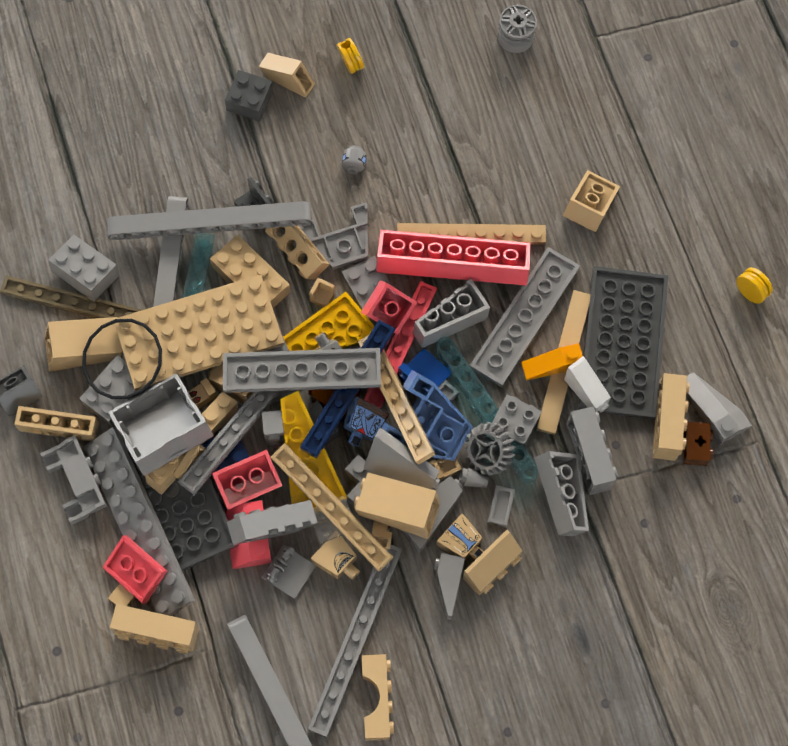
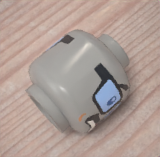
(354, 159)

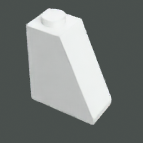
(587, 385)

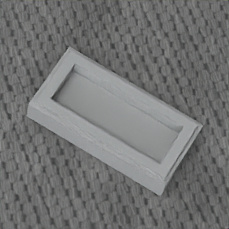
(501, 506)

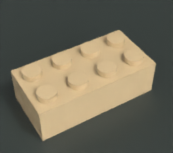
(239, 261)
(670, 416)
(154, 628)

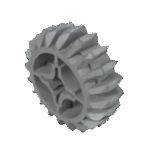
(479, 446)

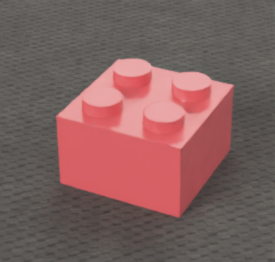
(389, 306)

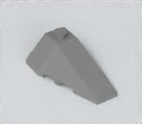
(714, 408)

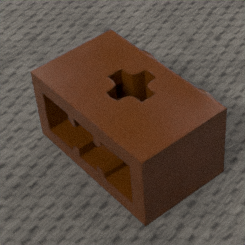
(693, 453)

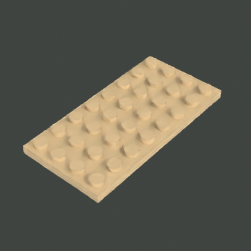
(199, 331)

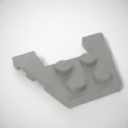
(343, 245)

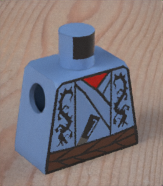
(363, 420)

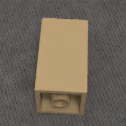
(68, 339)
(398, 504)

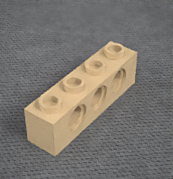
(316, 262)
(56, 423)

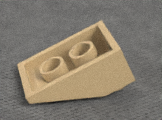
(591, 201)

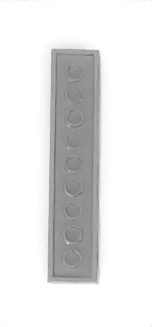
(137, 517)

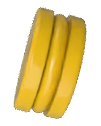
(350, 55)
(754, 285)

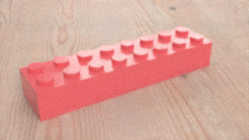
(453, 257)

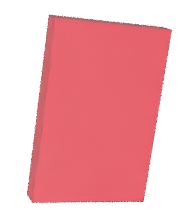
(134, 569)

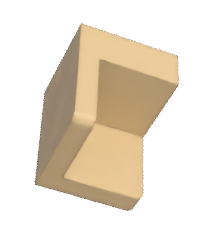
(322, 292)

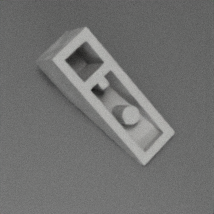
(448, 577)

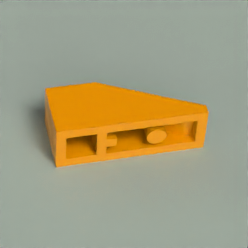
(551, 362)

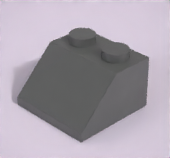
(18, 390)

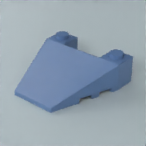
(438, 417)

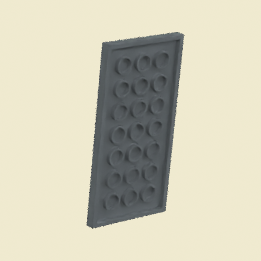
(626, 338)
(191, 522)

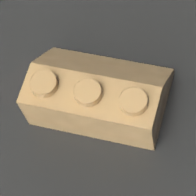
(493, 563)

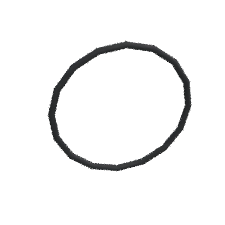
(147, 385)

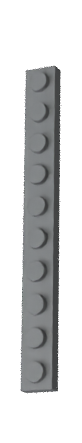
(352, 646)

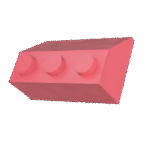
(247, 479)
(253, 552)

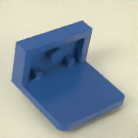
(427, 366)

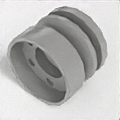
(517, 28)

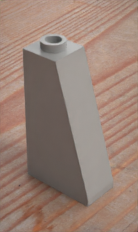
(394, 460)
(449, 493)

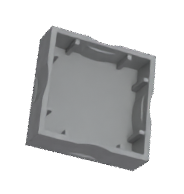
(160, 424)

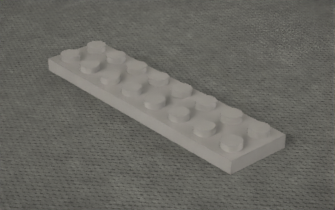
(524, 317)
(301, 370)

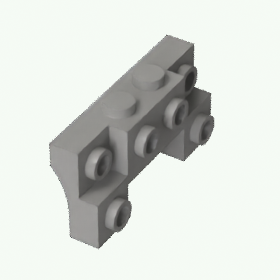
(79, 473)

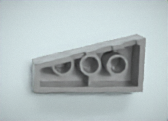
(452, 315)
(564, 491)
(271, 522)

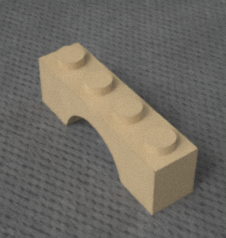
(377, 723)

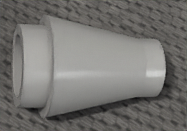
(471, 478)

